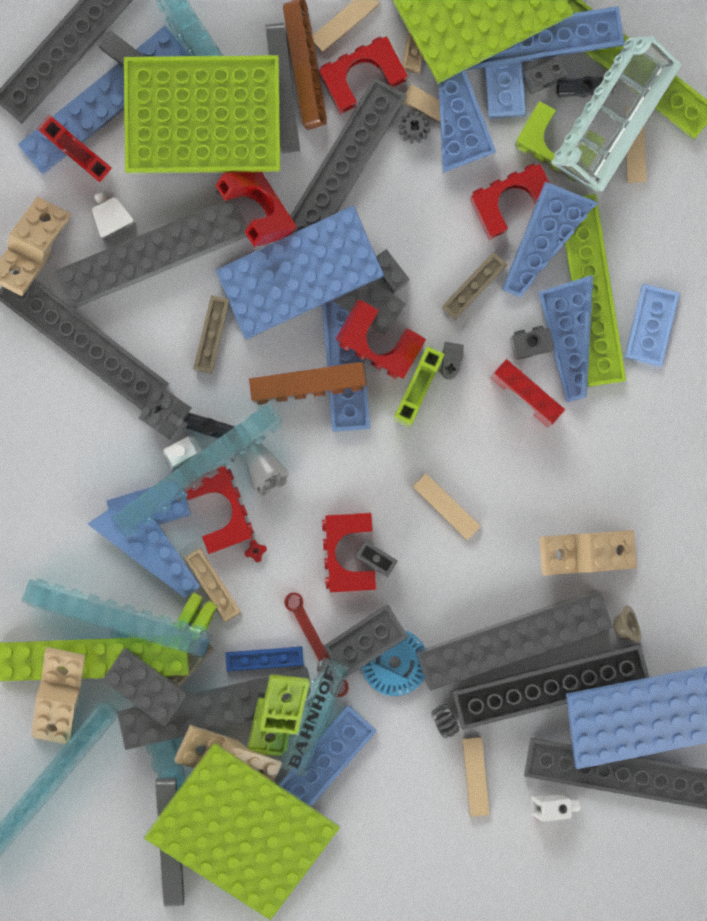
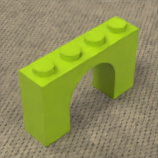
(532, 136)
(418, 387)

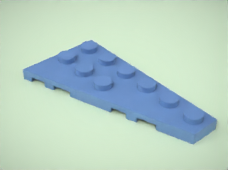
(461, 124)
(549, 228)
(569, 319)
(149, 548)

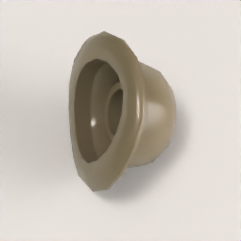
(627, 625)

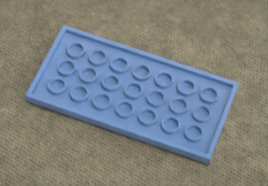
(300, 272)
(638, 717)

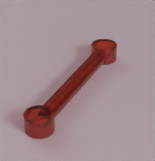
(310, 633)

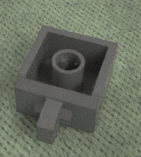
(165, 413)

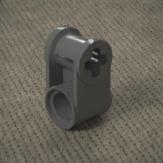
(452, 357)

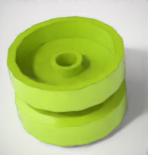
(196, 616)

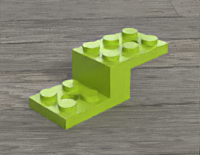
(278, 714)

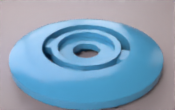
(392, 680)

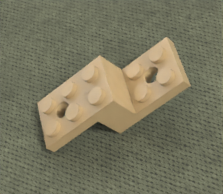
(31, 245)
(588, 552)
(58, 695)
(197, 736)

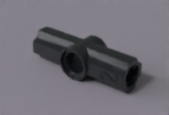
(574, 87)
(197, 423)

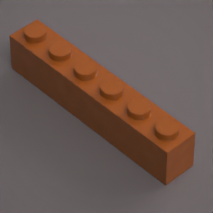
(308, 382)

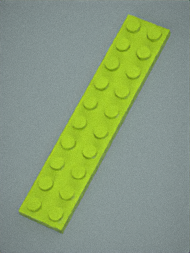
(680, 101)
(588, 258)
(25, 658)

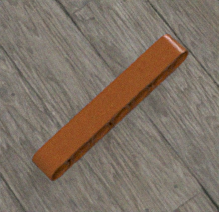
(304, 64)

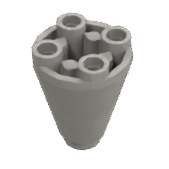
(265, 469)

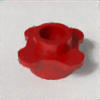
(256, 556)

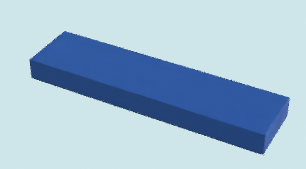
(264, 658)

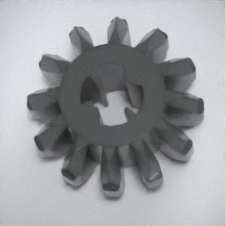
(414, 120)
(445, 721)

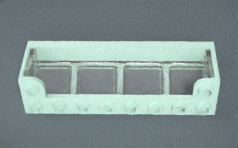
(616, 112)

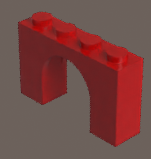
(378, 53)
(74, 148)
(255, 186)
(486, 200)
(354, 335)
(544, 406)
(237, 529)
(339, 578)

